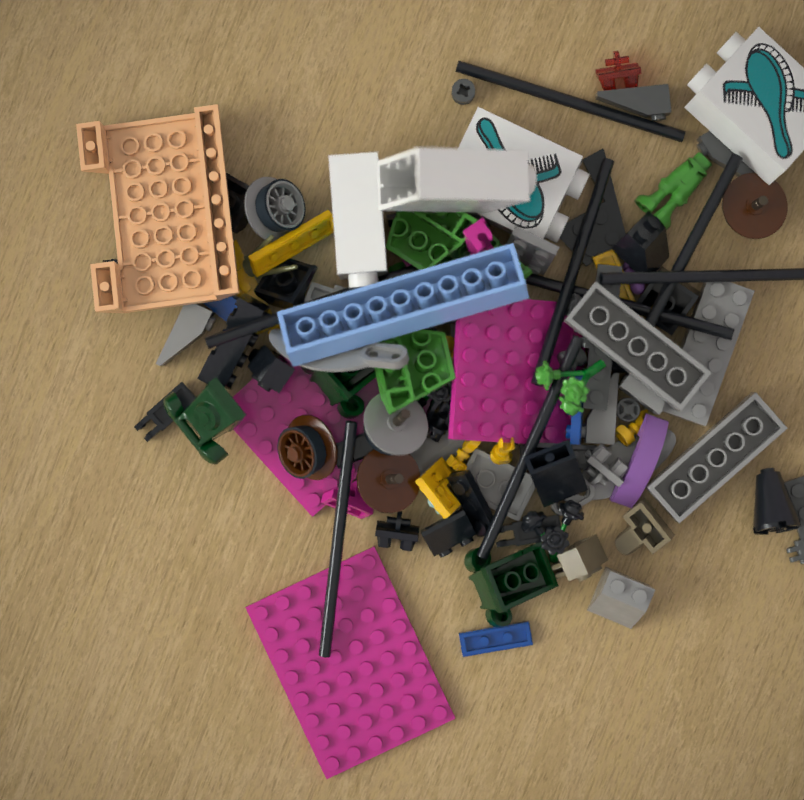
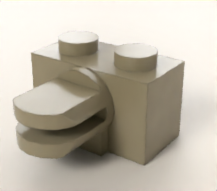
(645, 528)
(581, 559)

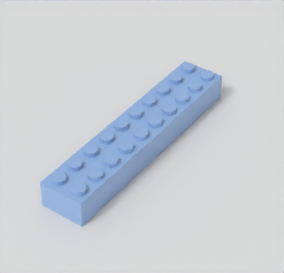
(402, 305)

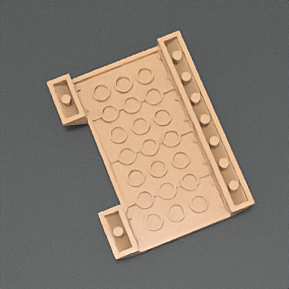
(166, 211)

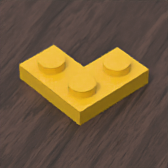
(433, 485)

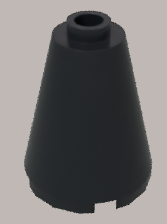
(773, 505)

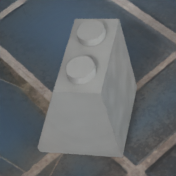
(641, 394)
(620, 598)

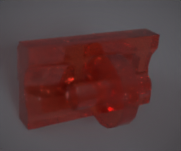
(627, 71)

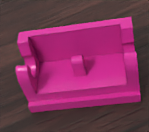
(478, 237)

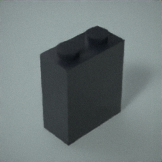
(556, 473)

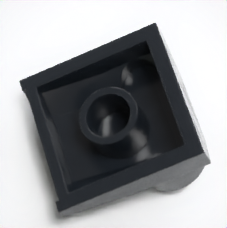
(236, 193)
(288, 287)

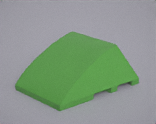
(427, 236)
(426, 371)

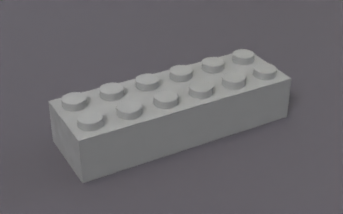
(726, 306)
(637, 346)
(716, 457)

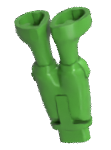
(679, 184)

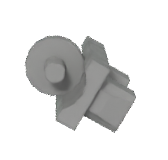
(597, 459)

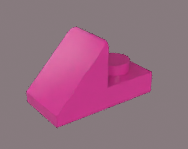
(356, 505)

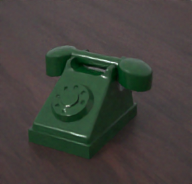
(342, 387)
(210, 416)
(509, 580)

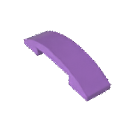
(643, 461)

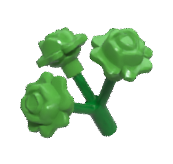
(573, 389)

